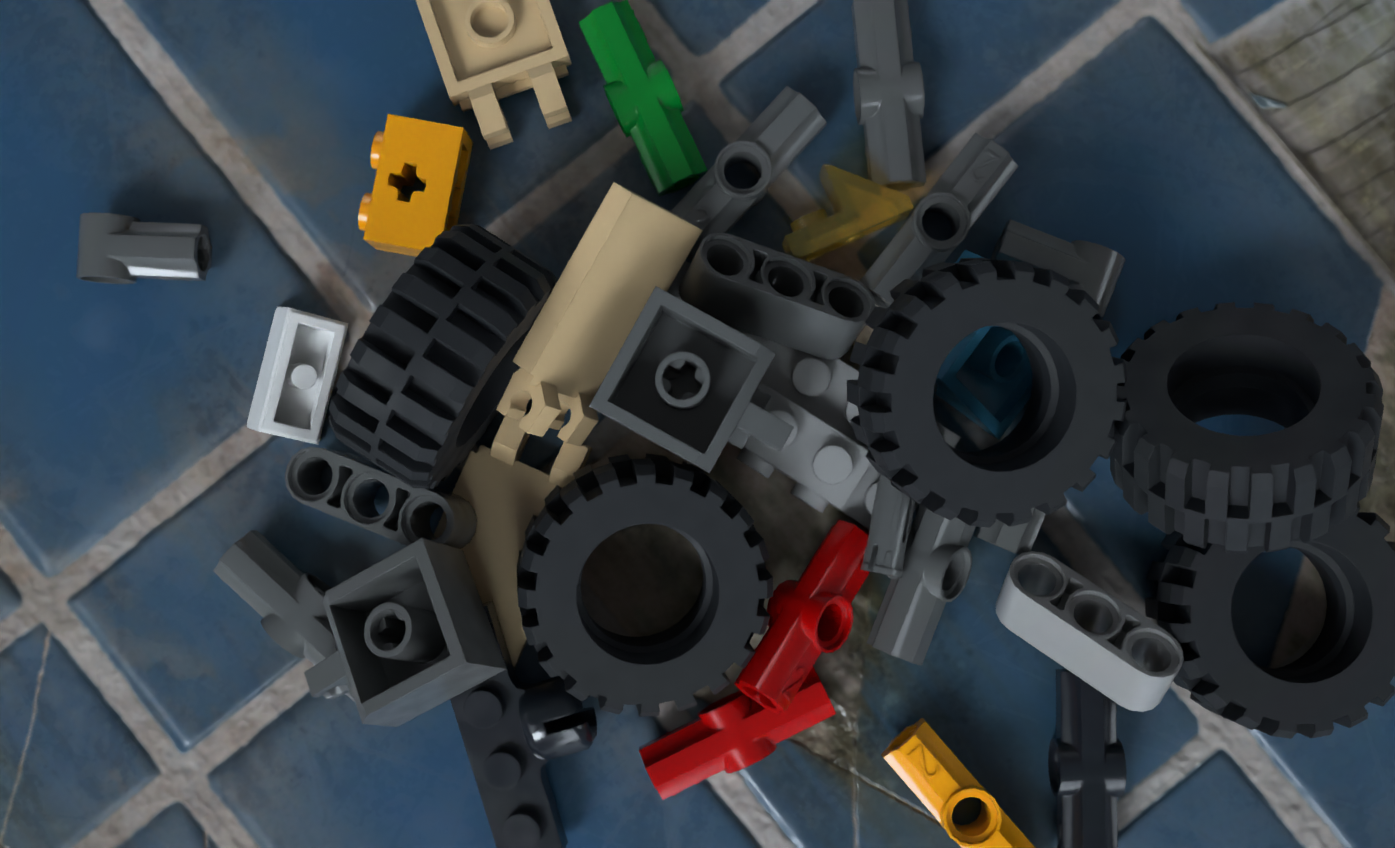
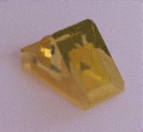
(859, 210)

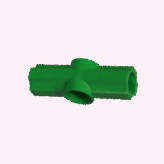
(643, 97)

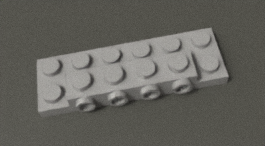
(822, 447)

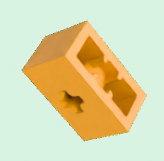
(409, 149)

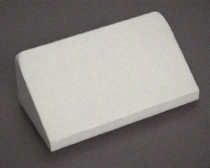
(297, 375)

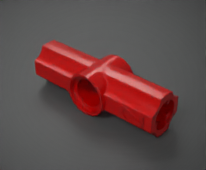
(807, 619)
(730, 737)

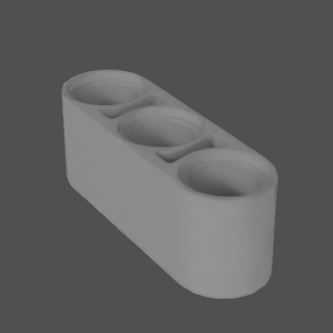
(1088, 631)

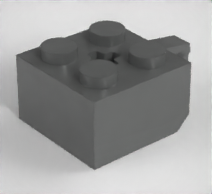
(727, 368)
(407, 635)

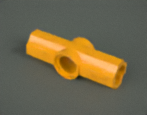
(942, 782)

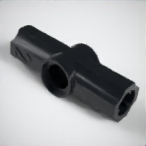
(1085, 765)

